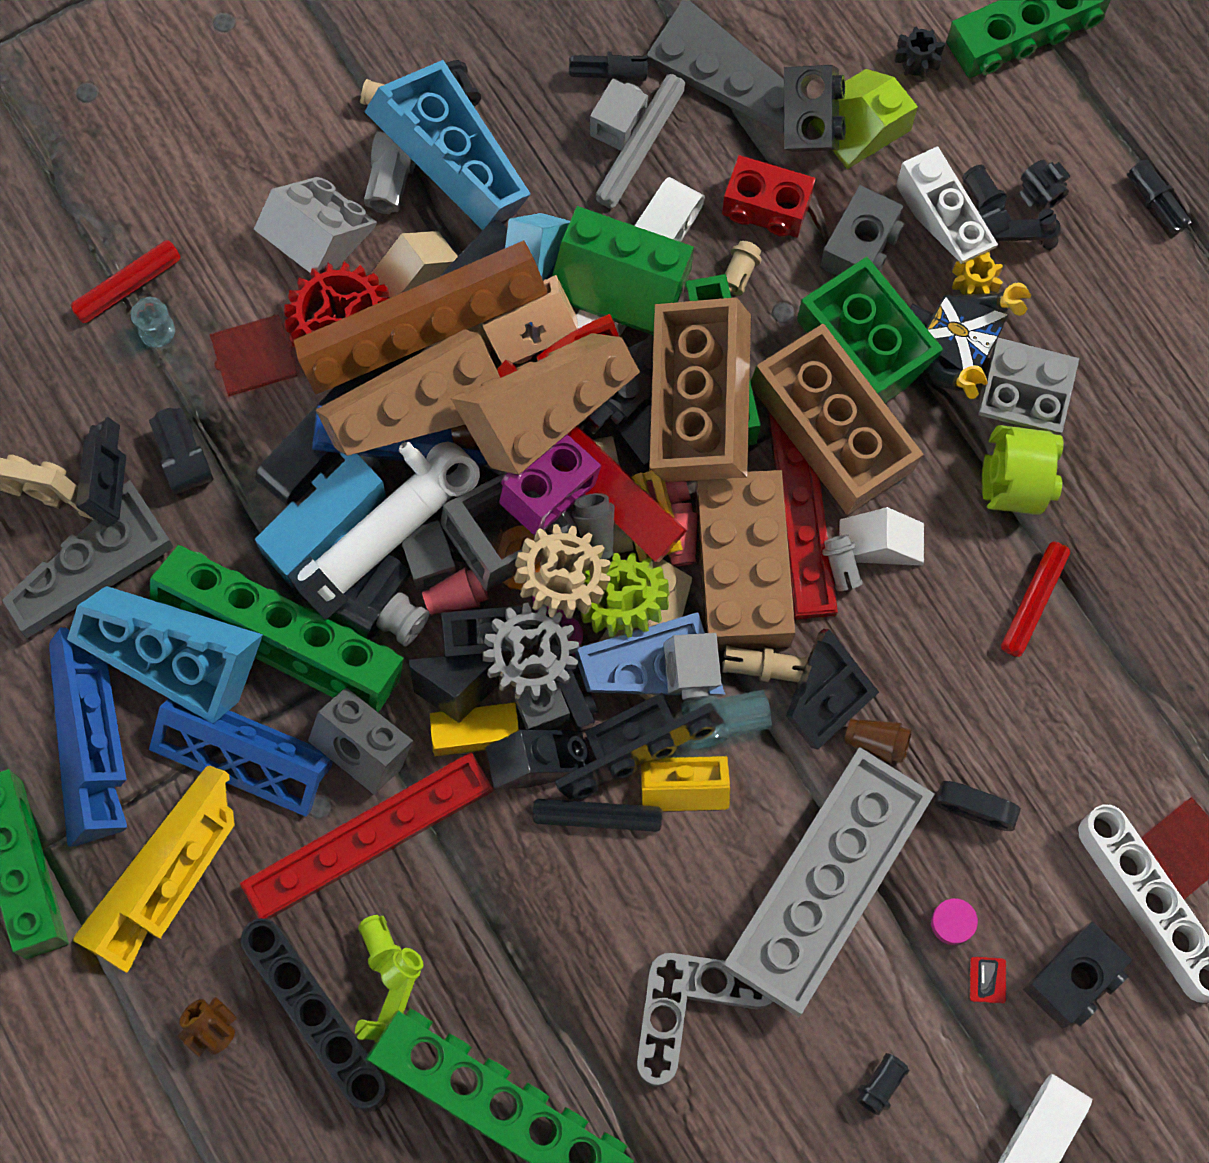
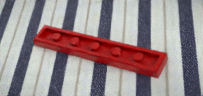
(635, 509)
(806, 530)
(366, 837)

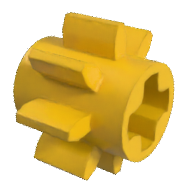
(977, 275)

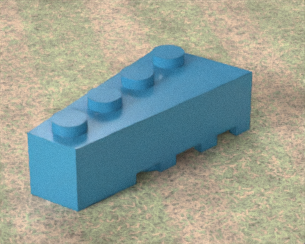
(449, 142)
(168, 649)

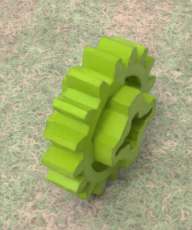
(631, 598)

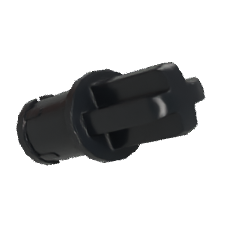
(609, 67)
(1159, 196)

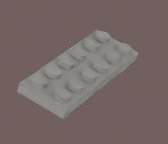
(828, 882)

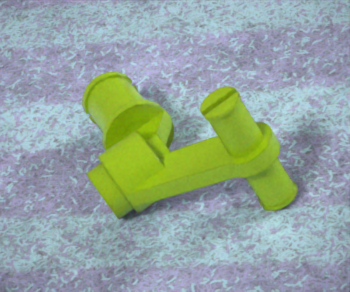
(398, 972)

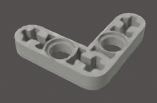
(688, 988)

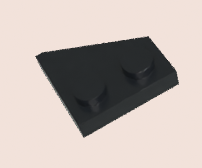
(828, 691)

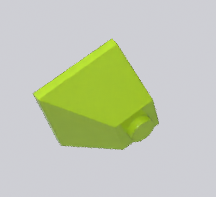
(874, 113)

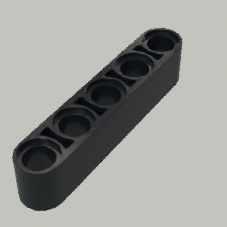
(299, 998)

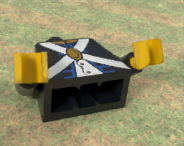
(967, 332)

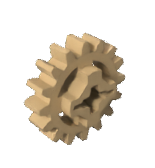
(562, 571)

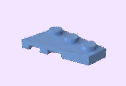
(635, 662)

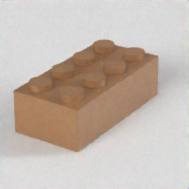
(700, 390)
(835, 418)
(745, 561)

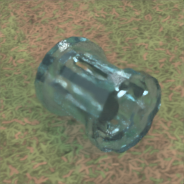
(153, 322)

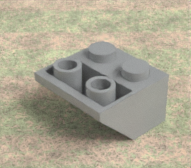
(313, 223)
(1028, 386)

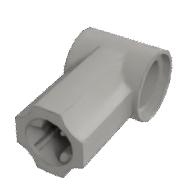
(387, 175)

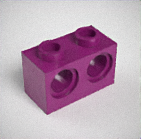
(556, 488)

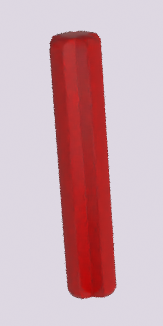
(125, 281)
(1035, 599)

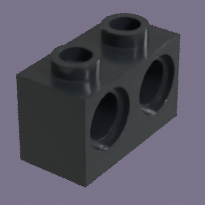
(801, 110)

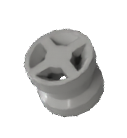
(402, 619)

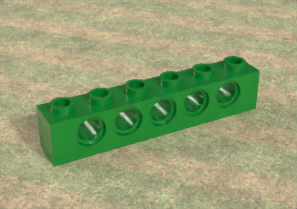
(288, 630)
(393, 1056)

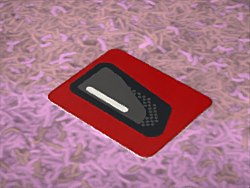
(988, 980)

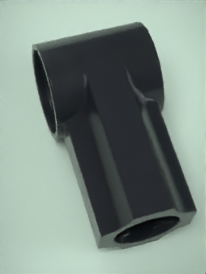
(182, 458)
(371, 596)

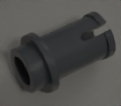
(882, 1084)

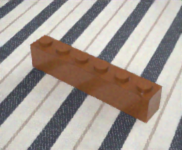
(419, 317)

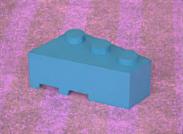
(322, 517)

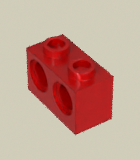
(772, 187)

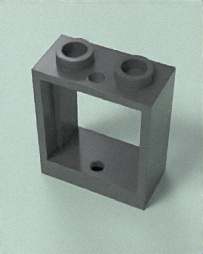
(471, 542)

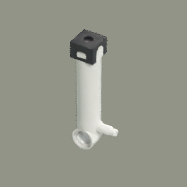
(387, 526)

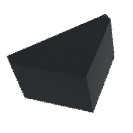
(453, 682)

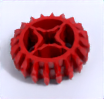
(361, 289)

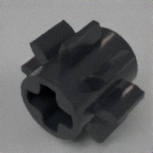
(919, 52)
(1044, 184)

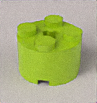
(1022, 470)

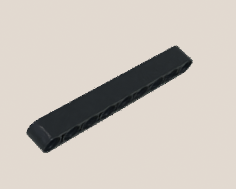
(293, 463)

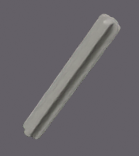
(640, 141)

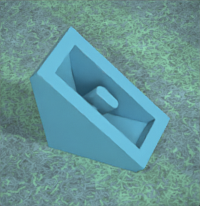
(542, 235)

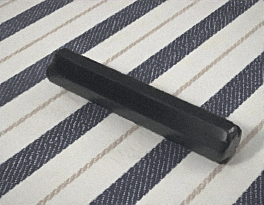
(597, 815)

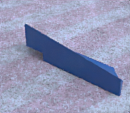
(86, 742)

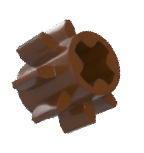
(207, 1026)

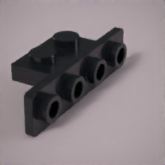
(634, 738)

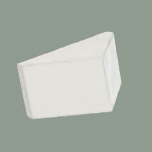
(885, 537)

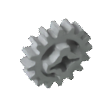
(545, 661)

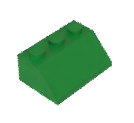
(620, 269)
(872, 327)

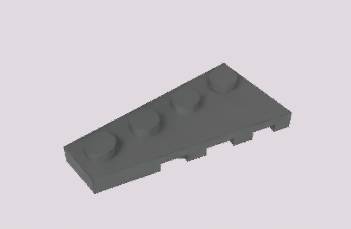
(718, 65)
(88, 564)

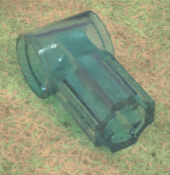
(740, 714)

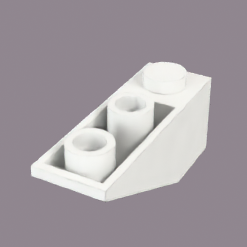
(943, 205)

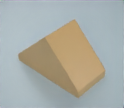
(414, 261)

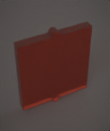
(253, 355)
(1182, 846)

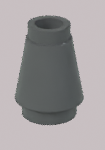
(596, 516)

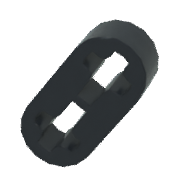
(977, 806)

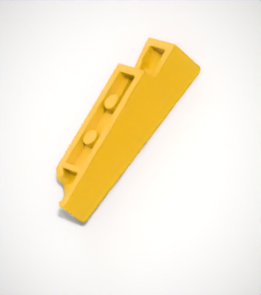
(161, 873)

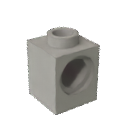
(617, 113)
(692, 665)

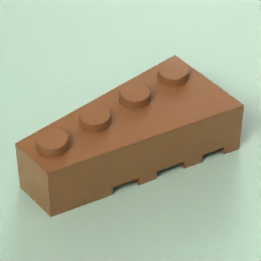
(409, 397)
(543, 400)

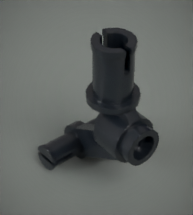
(997, 219)

